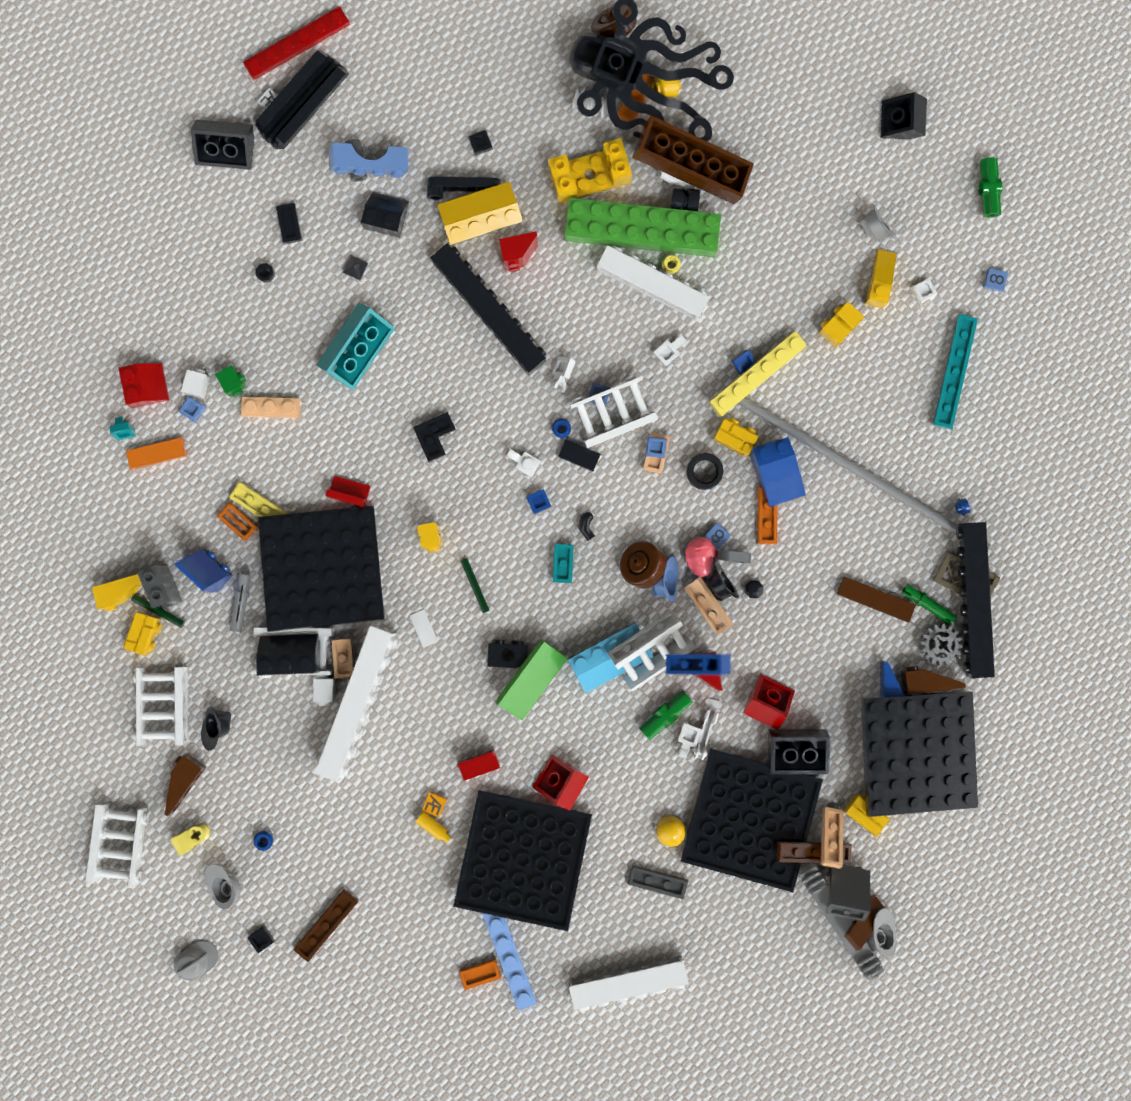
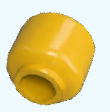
(666, 88)

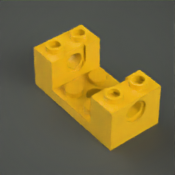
(608, 165)

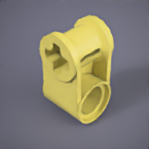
(188, 839)

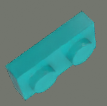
(563, 563)

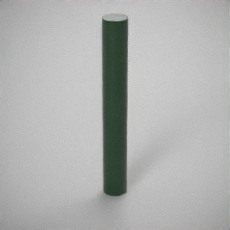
(475, 586)
(158, 611)

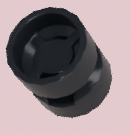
(685, 200)

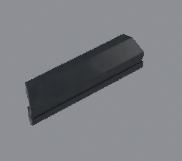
(300, 99)

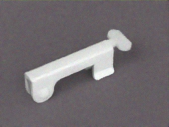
(710, 719)

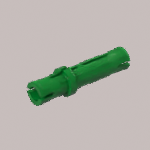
(923, 600)

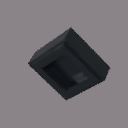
(480, 142)
(261, 939)

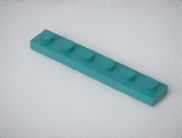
(955, 372)

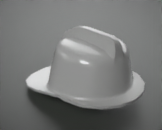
(876, 227)
(222, 886)
(883, 934)
(196, 960)

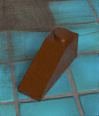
(924, 681)
(182, 779)

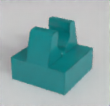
(122, 429)

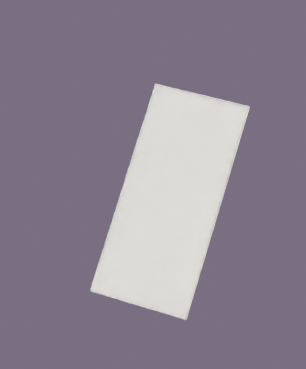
(423, 628)

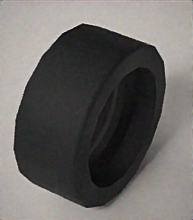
(719, 471)

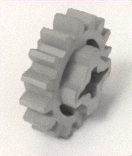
(946, 650)

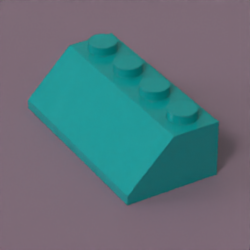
(355, 346)

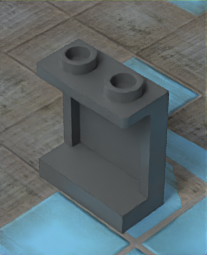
(159, 586)
(849, 892)

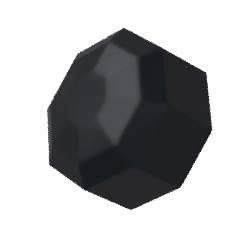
(265, 272)
(753, 589)

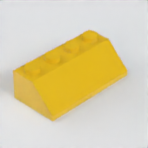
(480, 212)

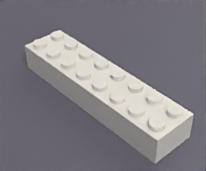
(355, 704)

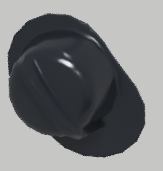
(720, 585)
(214, 727)

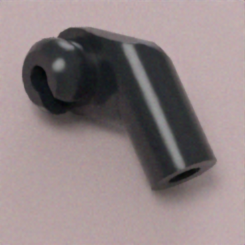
(584, 524)

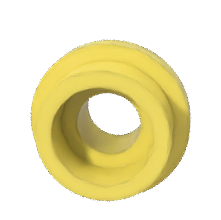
(674, 259)

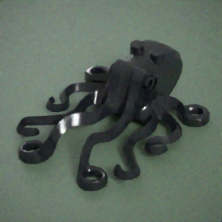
(622, 61)

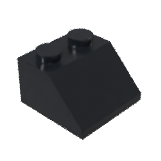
(904, 117)
(384, 214)

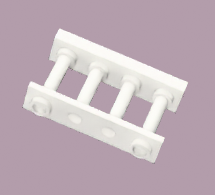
(627, 424)
(324, 634)
(645, 639)
(179, 715)
(101, 833)

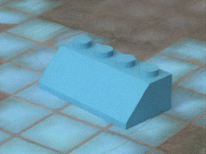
(595, 666)

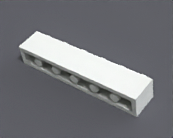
(652, 282)
(628, 983)

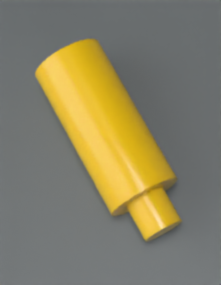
(433, 827)

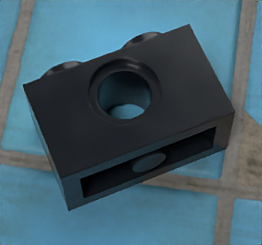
(495, 656)

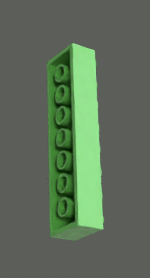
(642, 227)

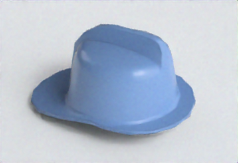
(668, 584)

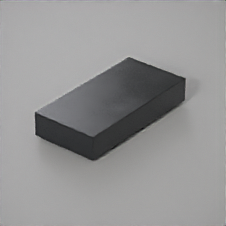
(289, 223)
(579, 455)

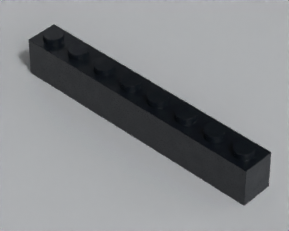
(488, 309)
(976, 600)

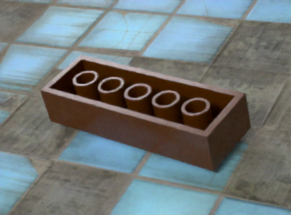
(692, 160)

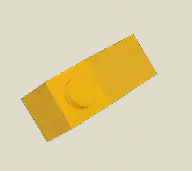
(881, 279)
(116, 593)

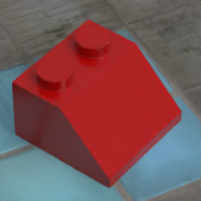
(517, 250)
(143, 384)
(769, 702)
(560, 782)

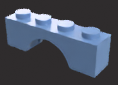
(345, 159)

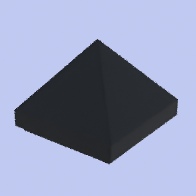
(355, 268)

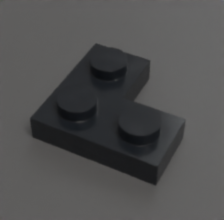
(429, 433)

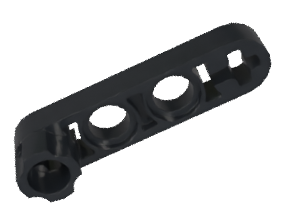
(437, 185)

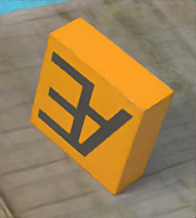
(434, 804)

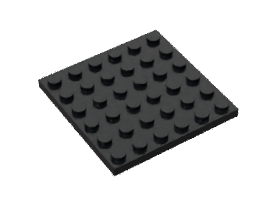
(321, 568)
(919, 753)
(744, 814)
(522, 860)

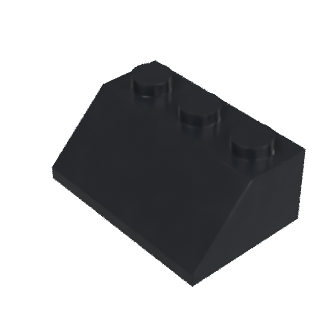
(223, 144)
(288, 654)
(799, 751)

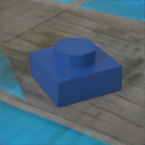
(743, 361)
(538, 501)

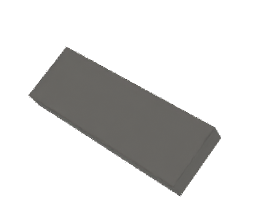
(657, 882)

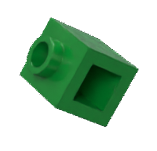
(231, 381)

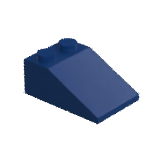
(778, 471)
(205, 570)

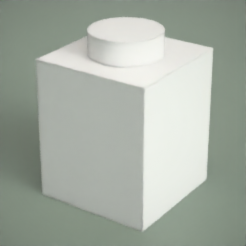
(195, 383)
(324, 691)

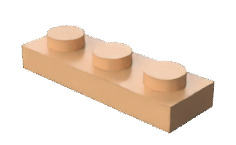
(270, 407)
(708, 606)
(832, 837)

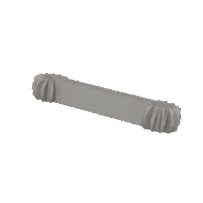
(819, 889)

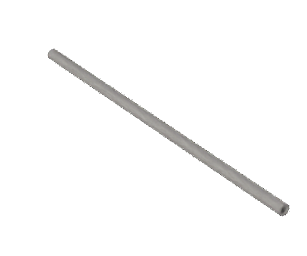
(849, 465)

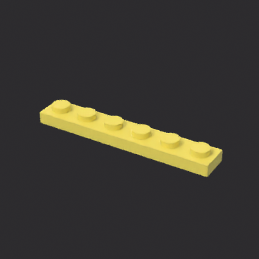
(757, 373)

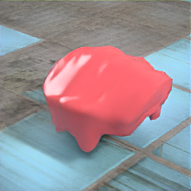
(700, 556)

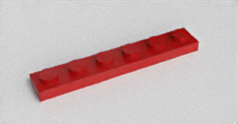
(296, 43)

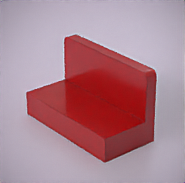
(348, 491)
(479, 765)

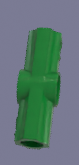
(990, 187)
(666, 715)

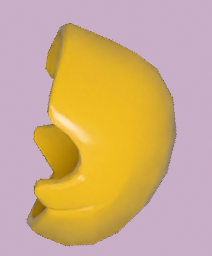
(670, 830)

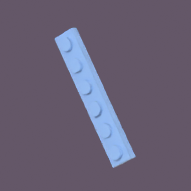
(510, 961)

